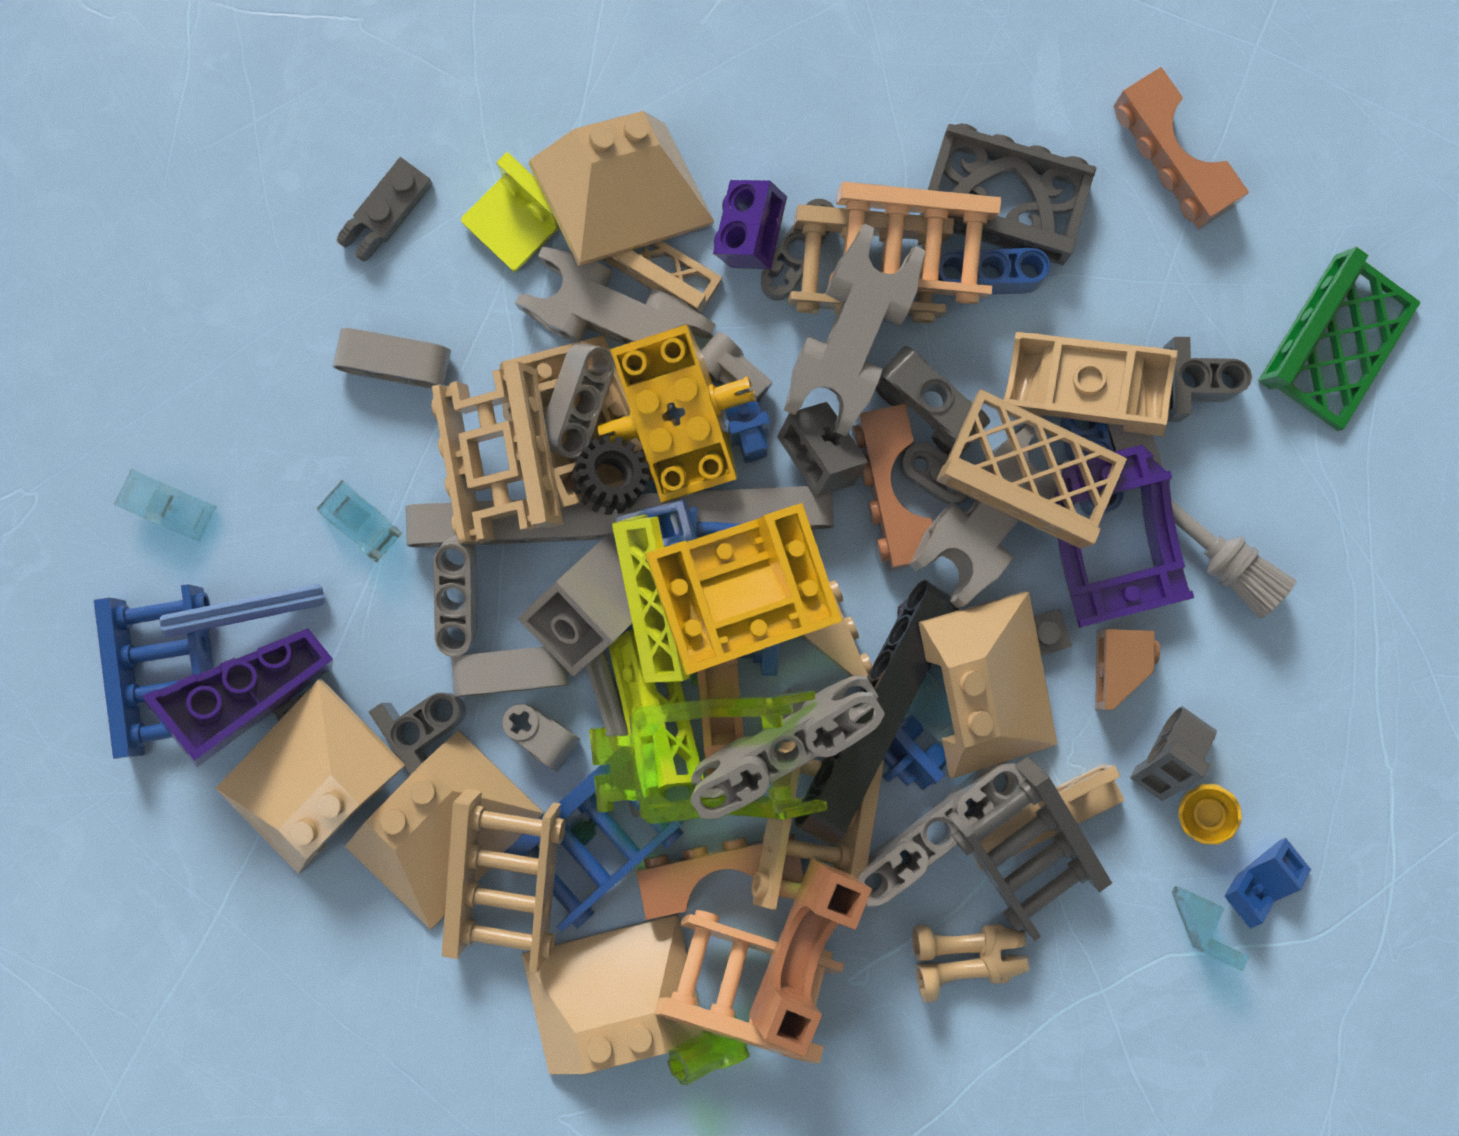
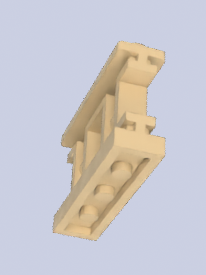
(525, 447)

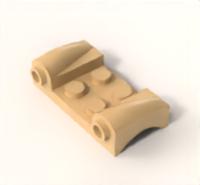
(1092, 381)

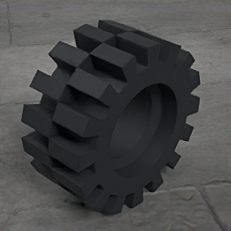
(619, 457)

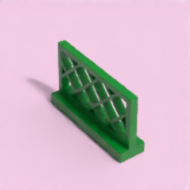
(1320, 315)

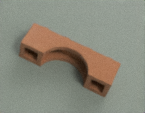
(1200, 186)
(883, 438)
(719, 682)
(668, 884)

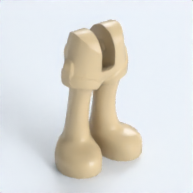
(988, 965)

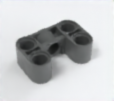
(907, 380)

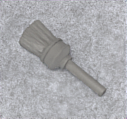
(1239, 566)

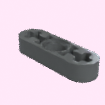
(792, 278)

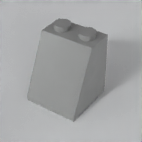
(582, 609)

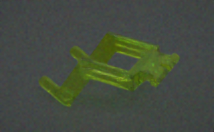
(634, 763)

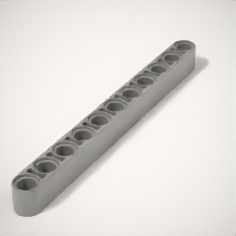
(431, 522)

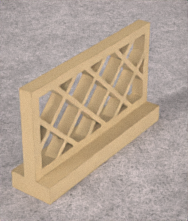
(1023, 503)

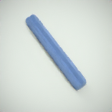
(241, 610)

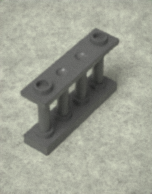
(1068, 842)

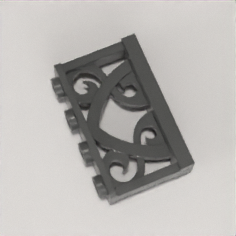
(1026, 164)

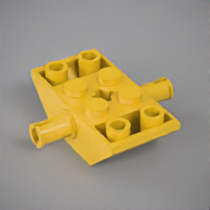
(684, 453)

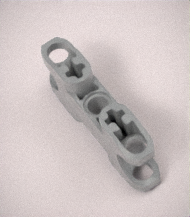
(867, 301)
(588, 303)
(975, 536)
(753, 763)
(914, 839)

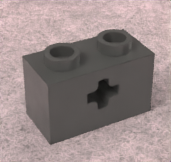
(820, 454)

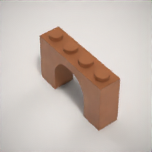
(784, 1000)

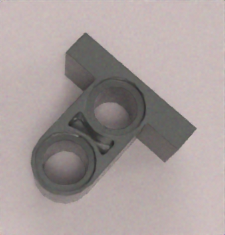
(1207, 377)
(426, 719)
(1176, 755)

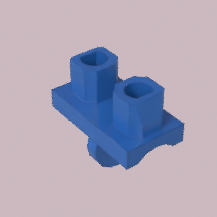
(749, 430)
(909, 761)

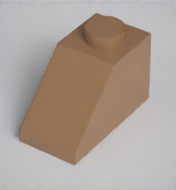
(1122, 664)

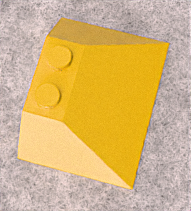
(743, 588)

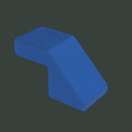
(1266, 880)

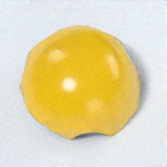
(1209, 814)

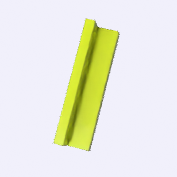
(652, 633)
(635, 694)

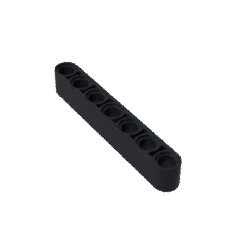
(896, 679)

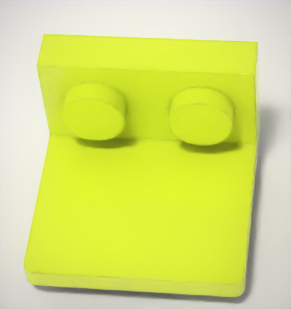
(512, 215)

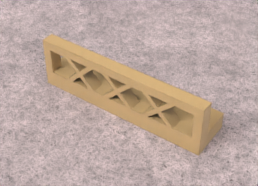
(641, 269)
(1083, 796)

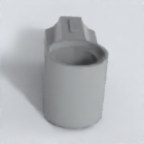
(727, 365)

